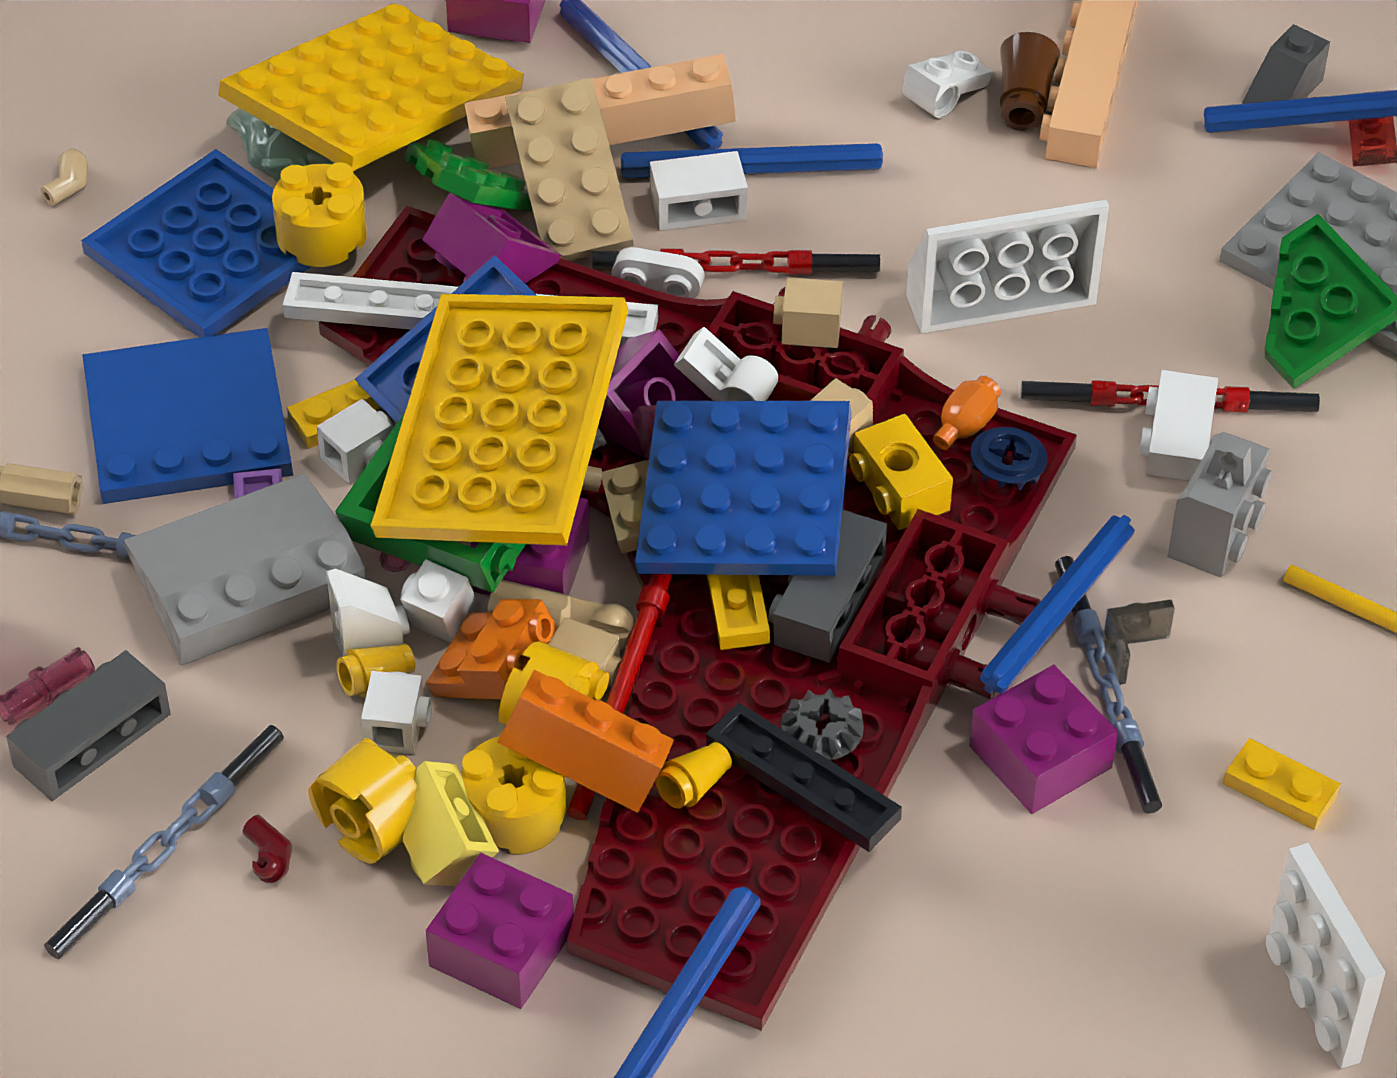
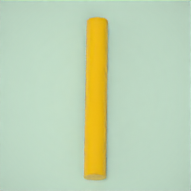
(1341, 597)

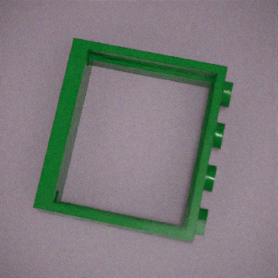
(358, 510)

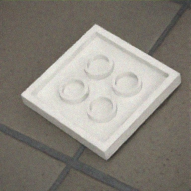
(1324, 957)

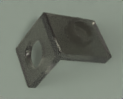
(1133, 625)

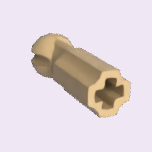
(40, 489)
(606, 617)

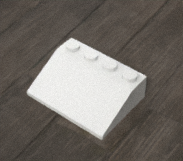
(1007, 266)

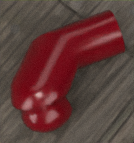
(274, 849)

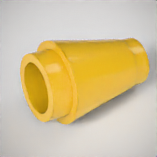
(356, 667)
(691, 775)

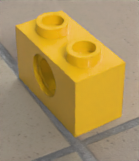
(900, 470)

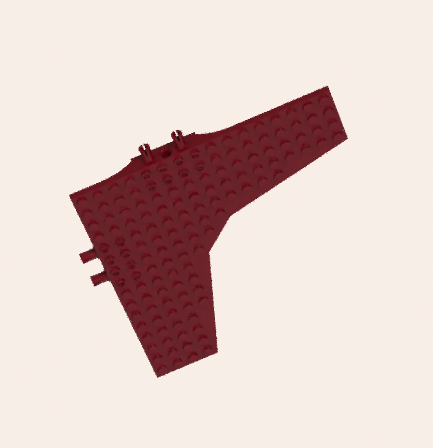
(668, 869)

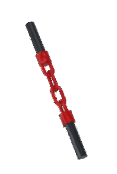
(798, 261)
(1105, 394)

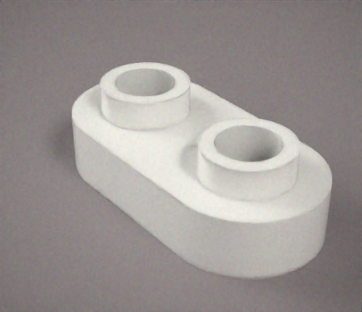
(660, 271)

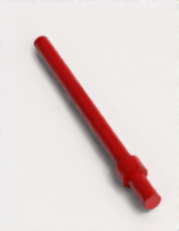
(650, 606)

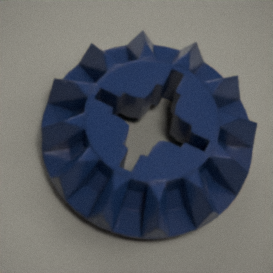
(991, 447)

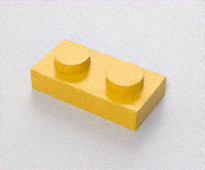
(315, 410)
(738, 610)
(1281, 783)

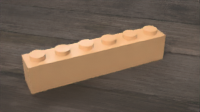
(1087, 80)
(631, 105)

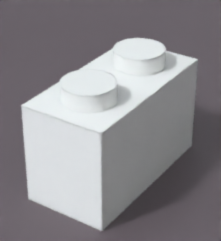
(698, 190)
(1180, 426)

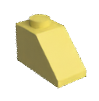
(444, 827)

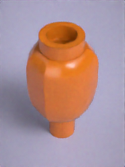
(967, 410)

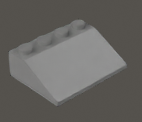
(243, 567)

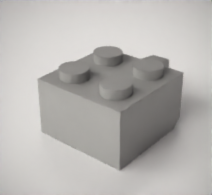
(1220, 504)

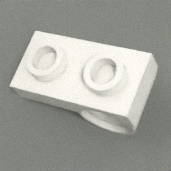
(941, 80)
(722, 373)

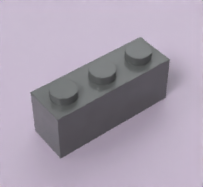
(820, 607)
(88, 725)

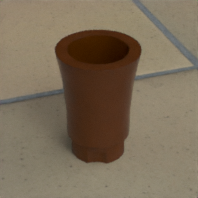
(1027, 74)

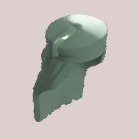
(270, 148)

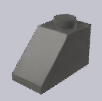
(1290, 68)

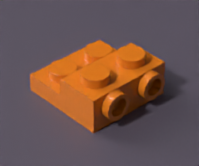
(489, 649)

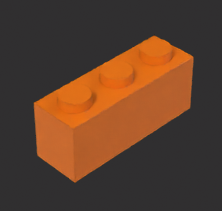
(586, 741)

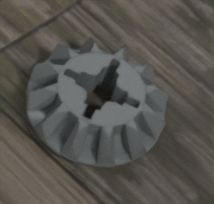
(841, 733)

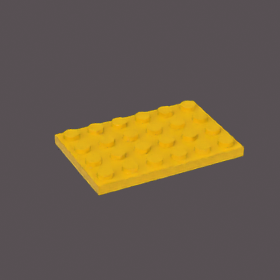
(370, 85)
(501, 419)

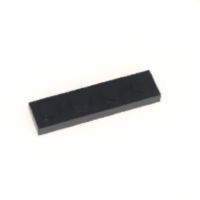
(805, 777)

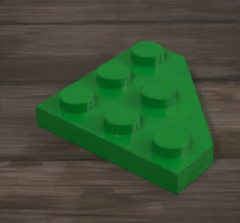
(468, 176)
(1322, 302)

